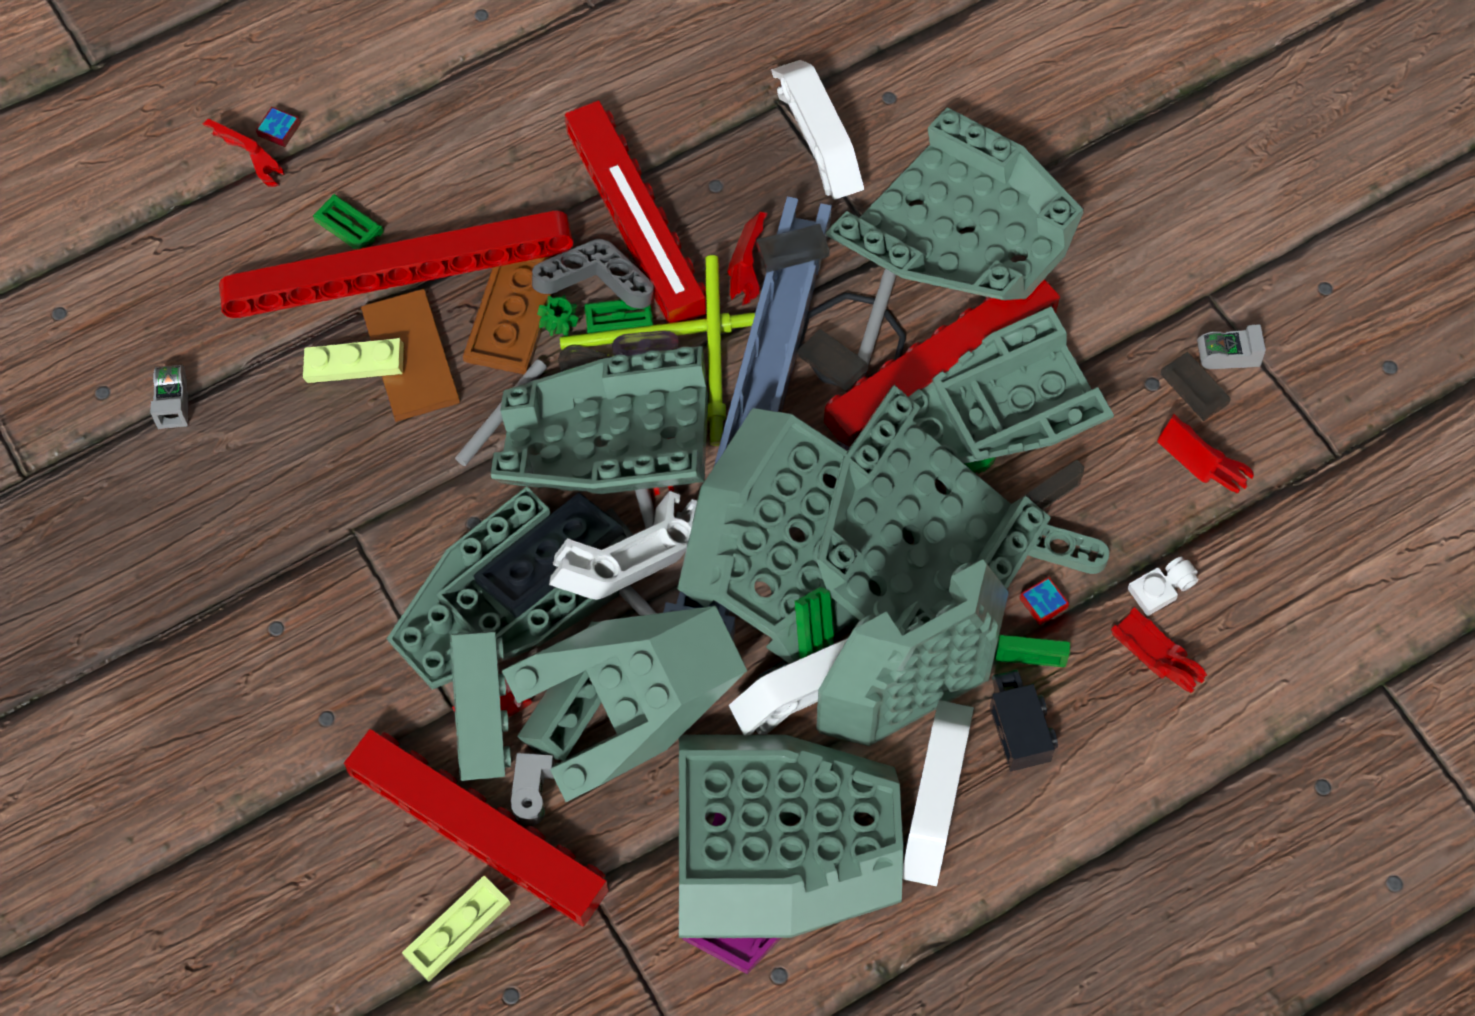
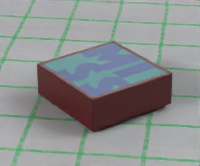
(278, 126)

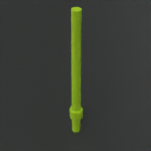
(679, 328)
(716, 407)

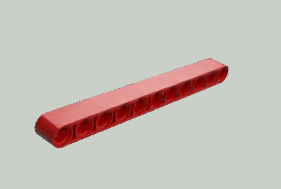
(395, 264)

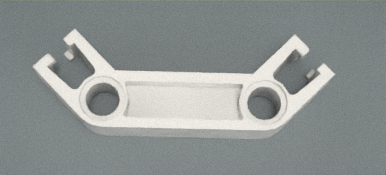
(820, 127)
(605, 571)
(783, 691)
(937, 793)

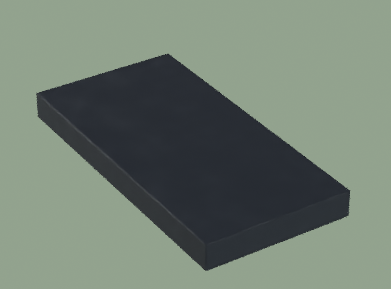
(524, 569)

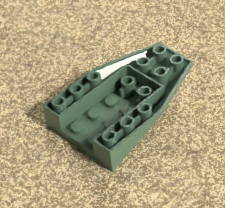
(456, 604)

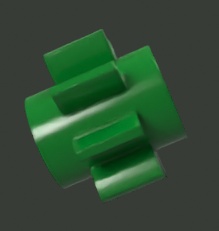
(560, 307)

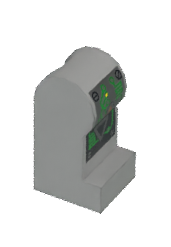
(1232, 348)
(170, 396)
(528, 787)

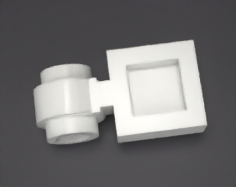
(1156, 590)

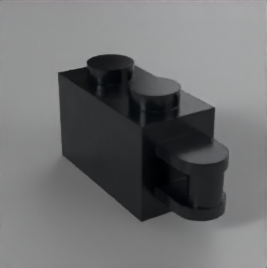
(1021, 722)

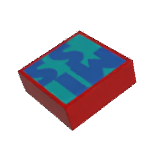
(1044, 601)

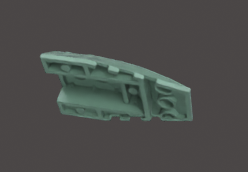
(1011, 394)

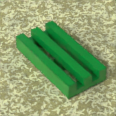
(365, 238)
(617, 320)
(819, 623)
(1032, 651)

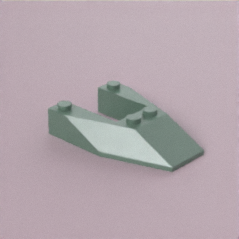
(651, 678)

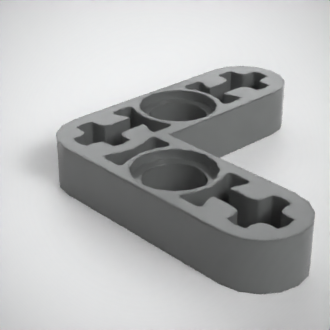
(599, 259)

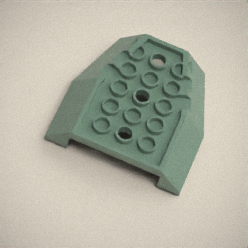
(976, 183)
(615, 403)
(890, 487)
(742, 524)
(895, 679)
(776, 878)

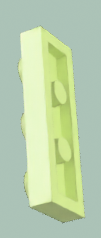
(353, 360)
(456, 928)

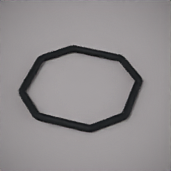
(860, 298)

